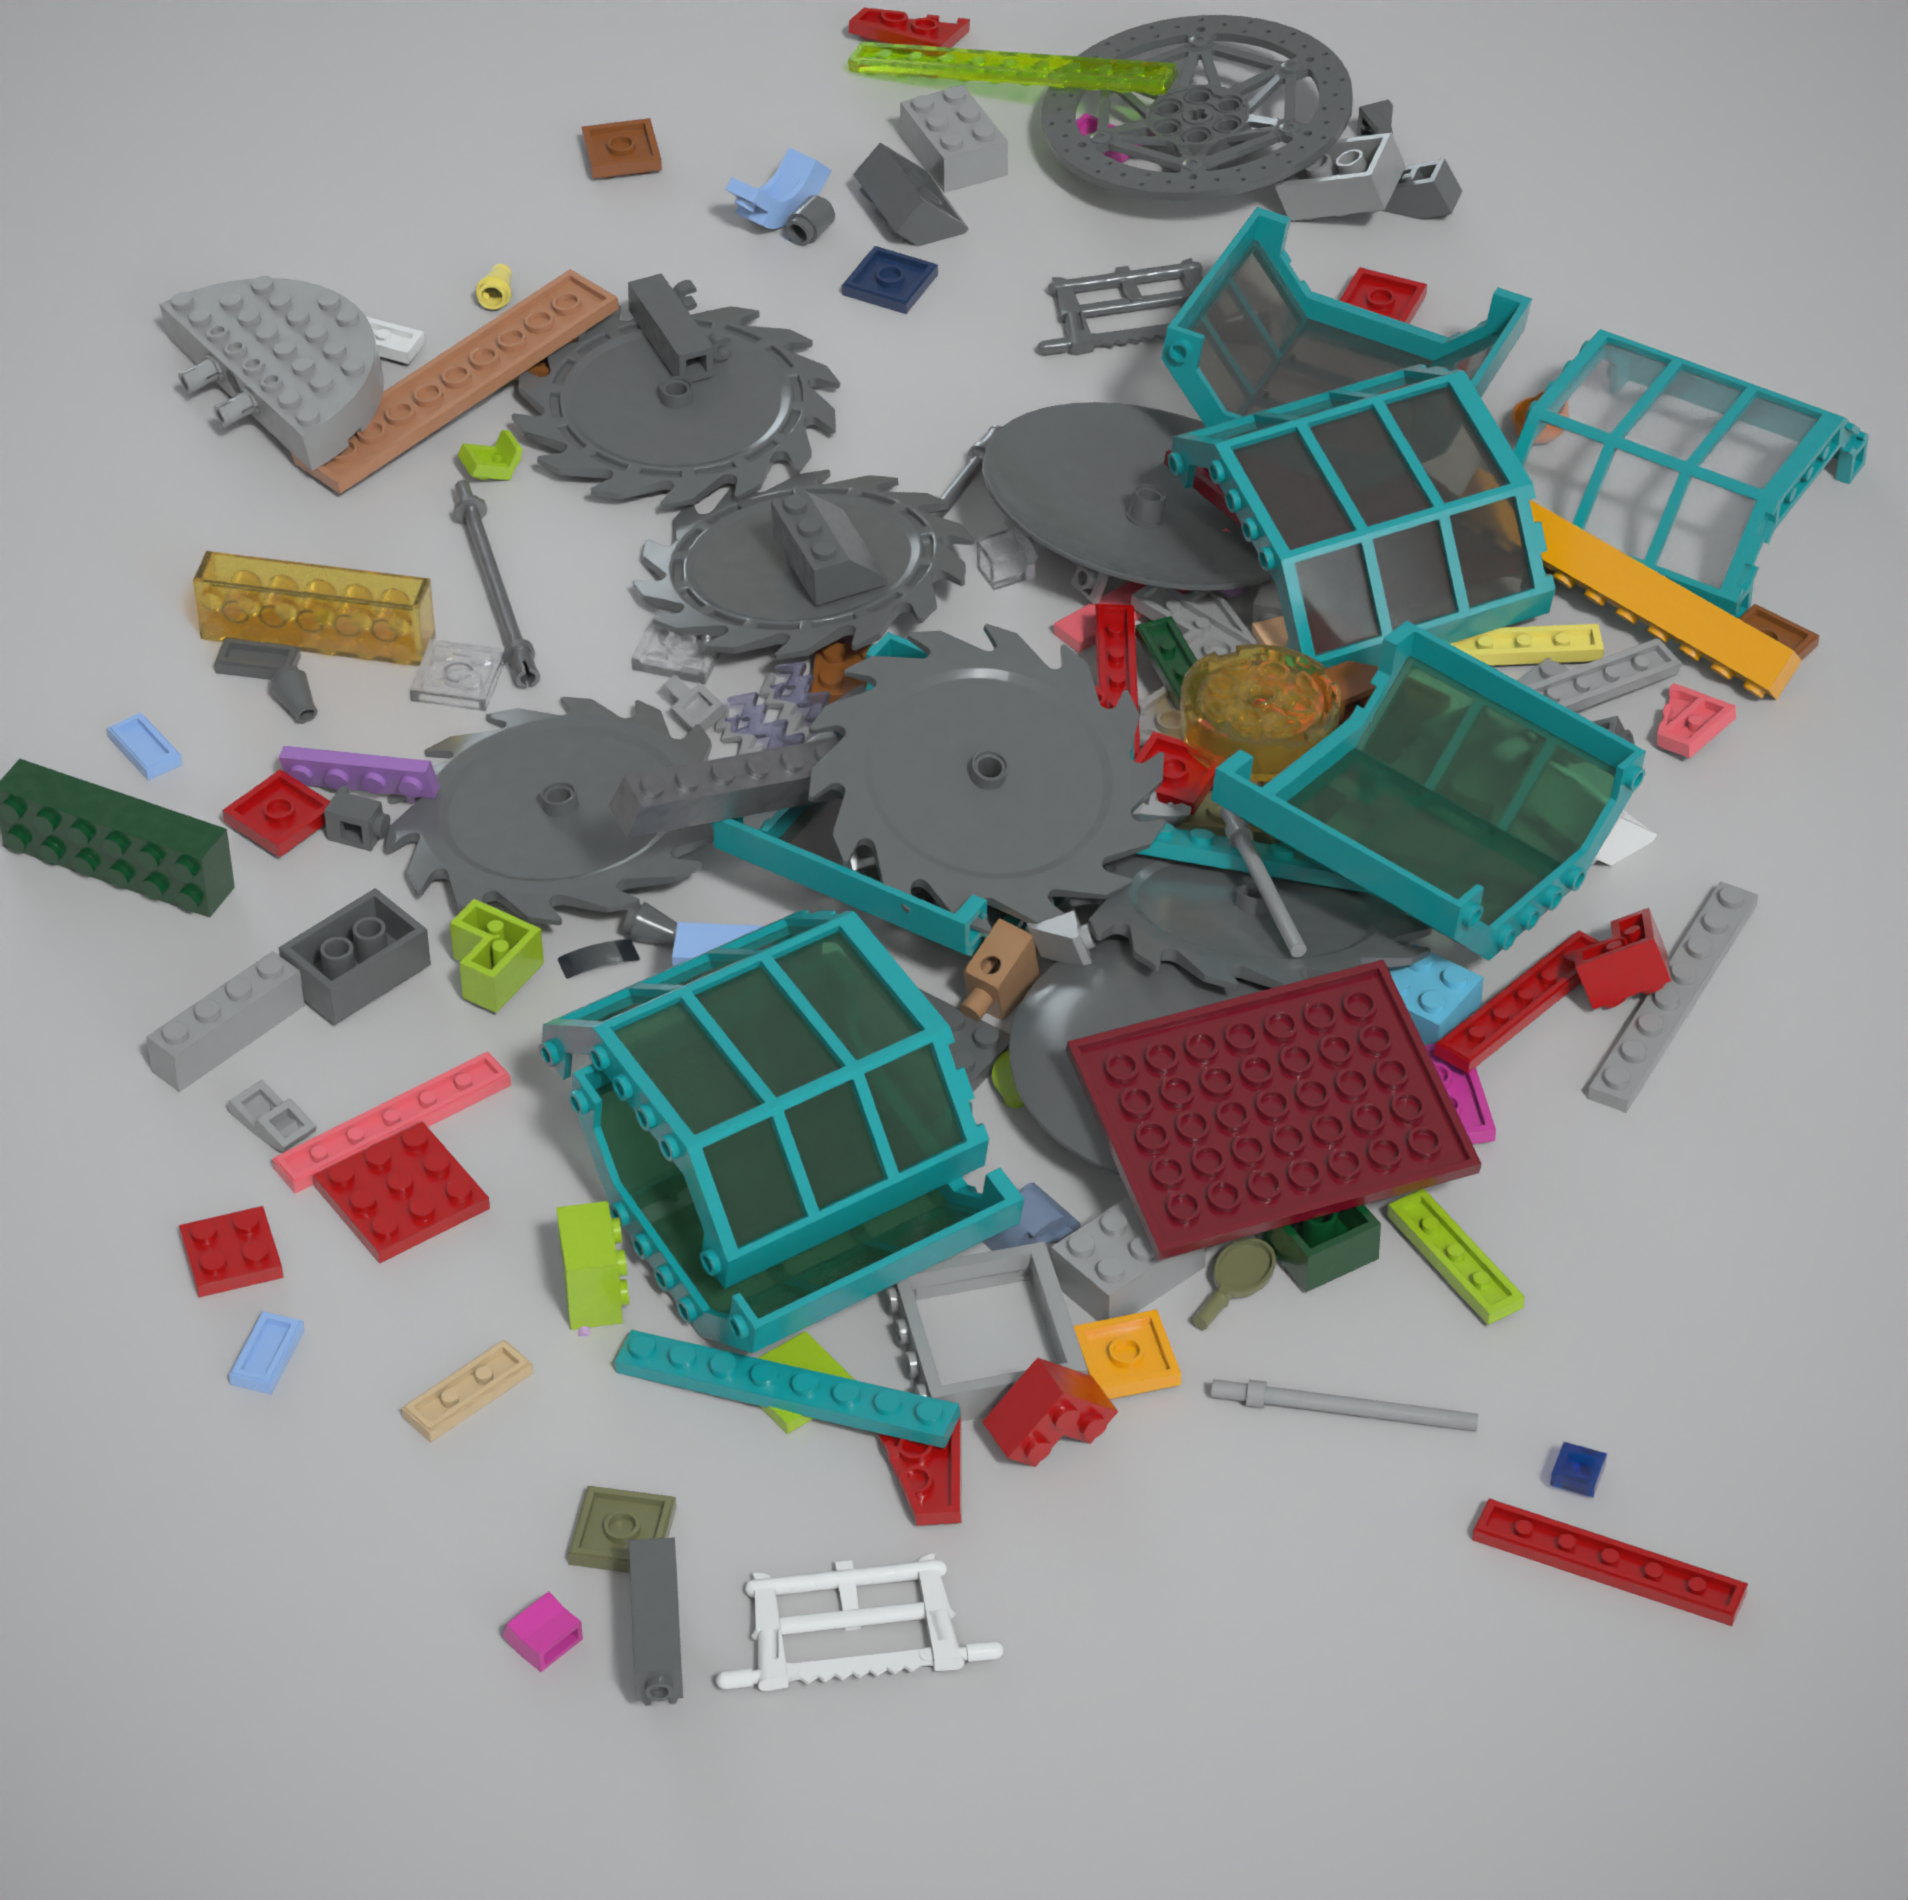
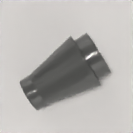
(293, 691)
(649, 925)

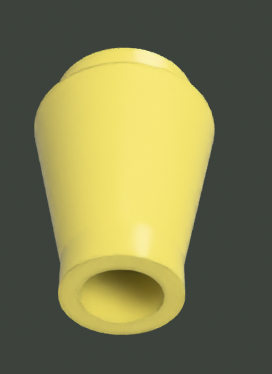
(495, 287)

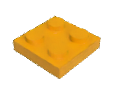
(1129, 1354)

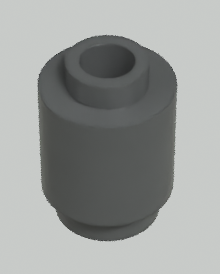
(810, 220)

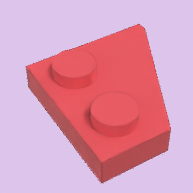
(1692, 720)

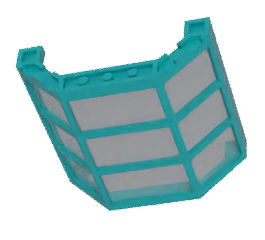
(1678, 461)

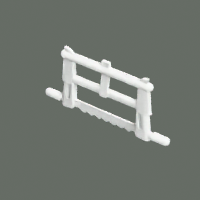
(775, 1673)

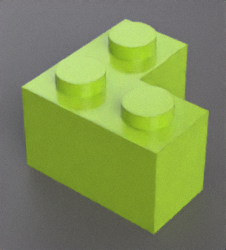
(495, 953)
(592, 1264)

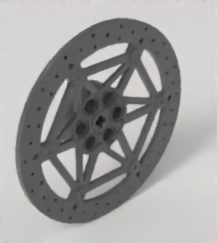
(1207, 125)

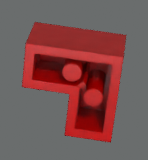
(1625, 963)
(1046, 1406)

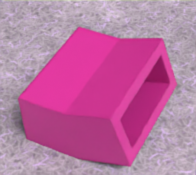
(543, 1632)

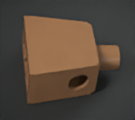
(1000, 972)

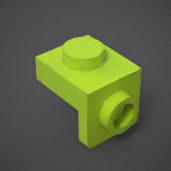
(492, 461)

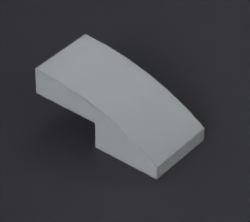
(270, 1118)

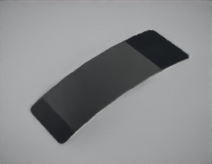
(597, 956)

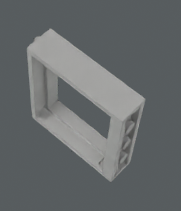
(976, 1272)

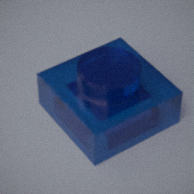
(1578, 1469)

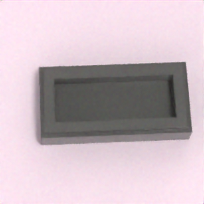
(254, 658)

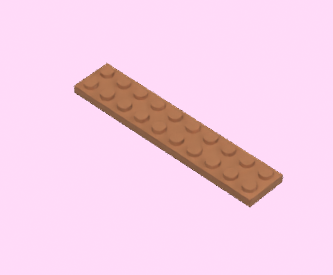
(469, 374)

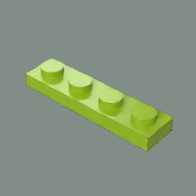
(1456, 1256)

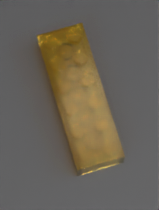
(315, 607)

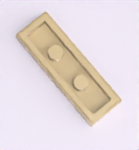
(467, 1390)

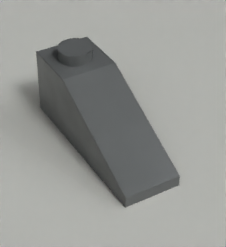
(1425, 191)

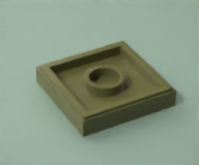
(611, 1520)

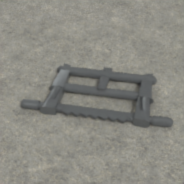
(1073, 314)

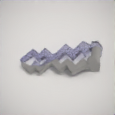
(797, 699)
(755, 728)

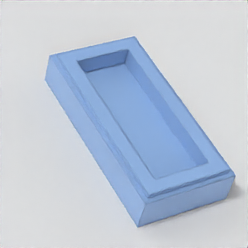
(144, 746)
(266, 1352)

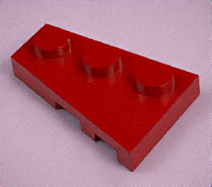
(897, 28)
(929, 1476)

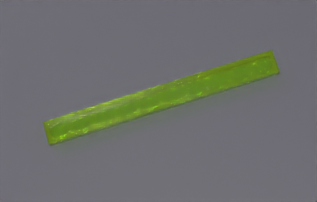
(1013, 68)

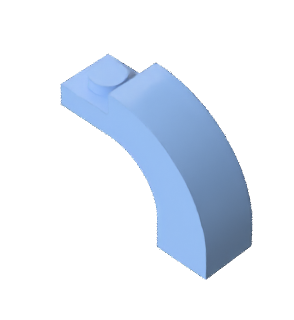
(788, 188)

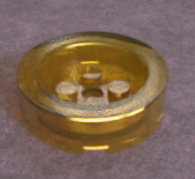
(1221, 712)

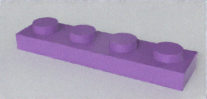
(360, 772)

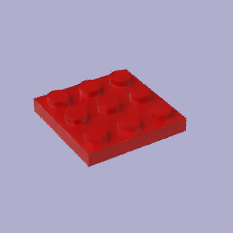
(401, 1192)

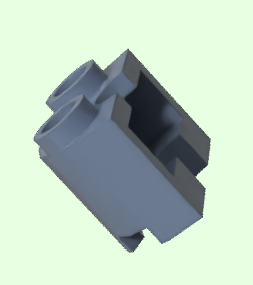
(1040, 1221)

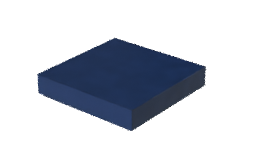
(890, 279)

